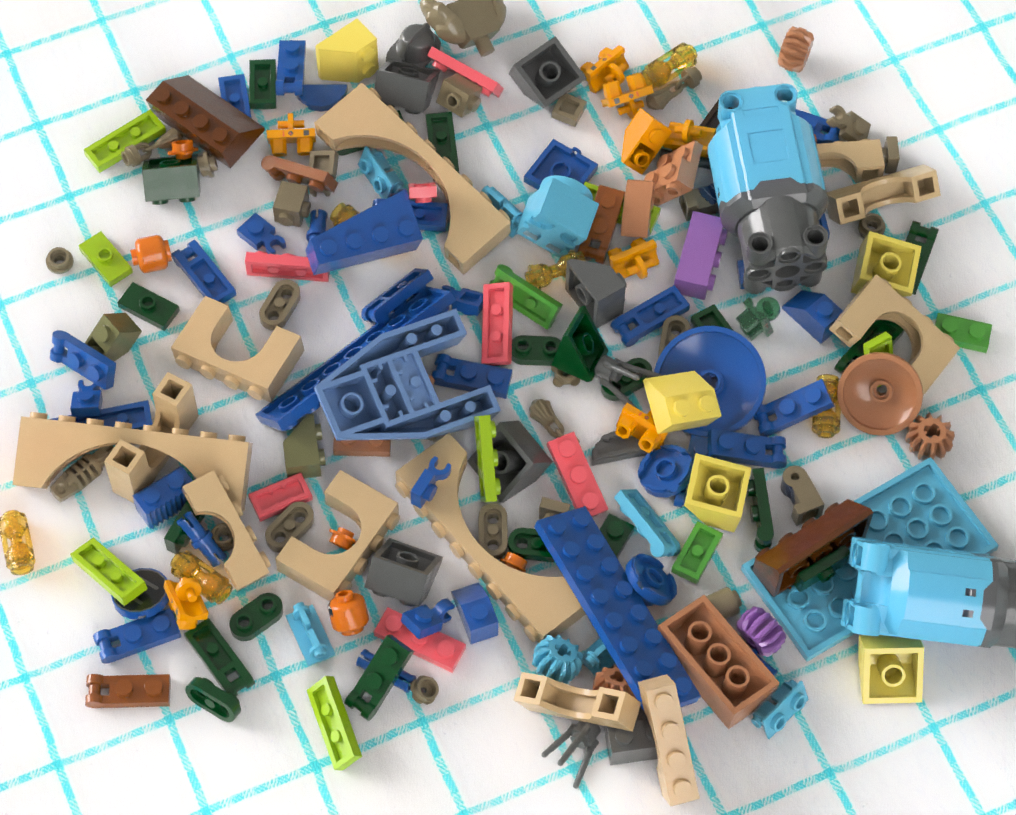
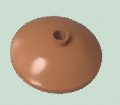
(877, 411)

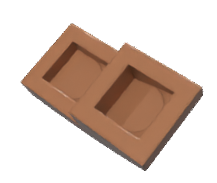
(637, 208)

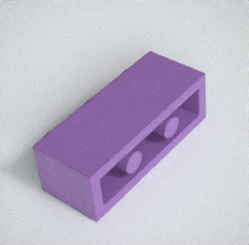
(700, 255)

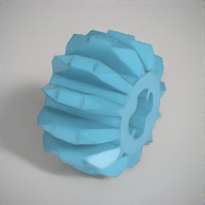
(557, 659)

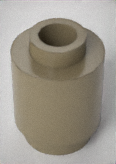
(726, 602)

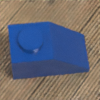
(813, 313)
(476, 612)

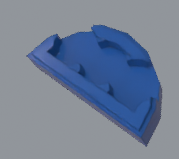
(323, 96)

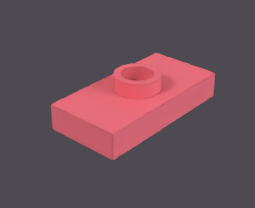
(278, 496)

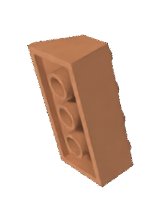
(718, 661)

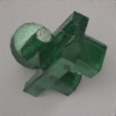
(756, 319)

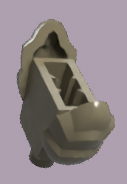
(466, 22)

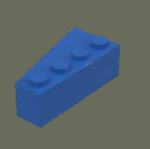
(368, 236)

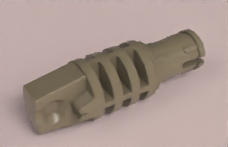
(80, 474)

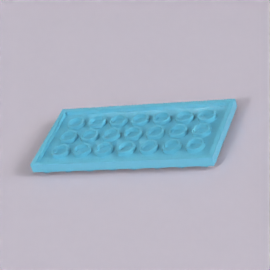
(909, 509)

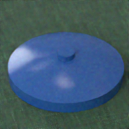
(725, 363)

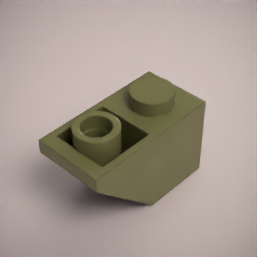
(114, 335)
(302, 450)

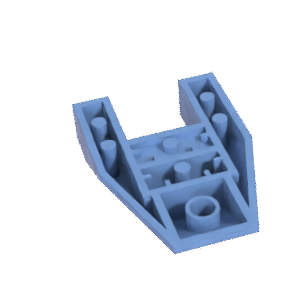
(388, 392)

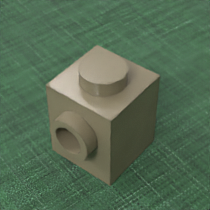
(459, 95)
(291, 204)

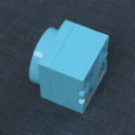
(558, 215)

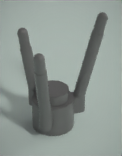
(613, 370)
(582, 735)

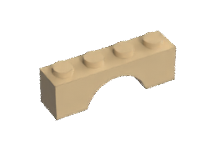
(859, 159)
(902, 186)
(209, 497)
(599, 707)
(668, 729)

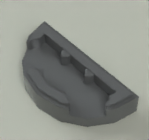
(614, 448)

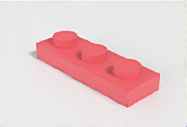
(443, 62)
(281, 266)
(497, 324)
(576, 474)
(435, 648)

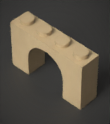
(879, 301)
(258, 376)
(136, 468)
(334, 572)

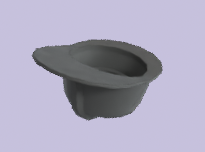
(414, 45)

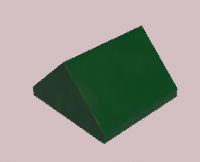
(580, 347)

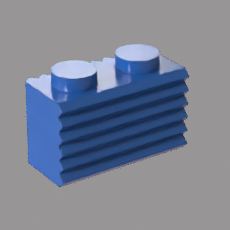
(162, 497)

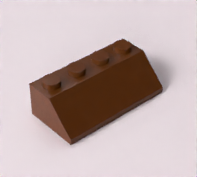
(204, 118)
(816, 539)

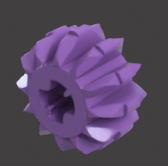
(761, 631)

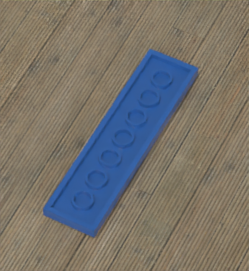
(302, 398)
(612, 602)

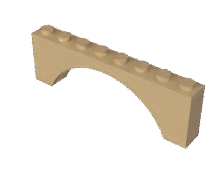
(366, 121)
(51, 445)
(537, 602)

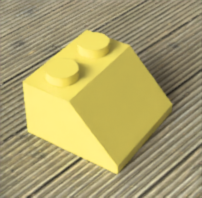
(348, 54)
(890, 260)
(681, 401)
(717, 492)
(890, 669)

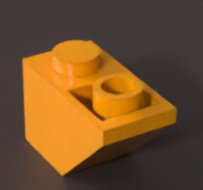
(643, 141)

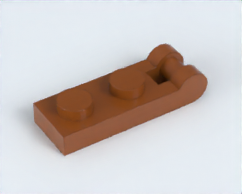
(298, 173)
(604, 223)
(128, 691)

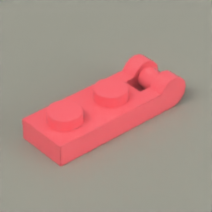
(422, 192)

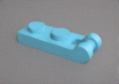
(648, 523)

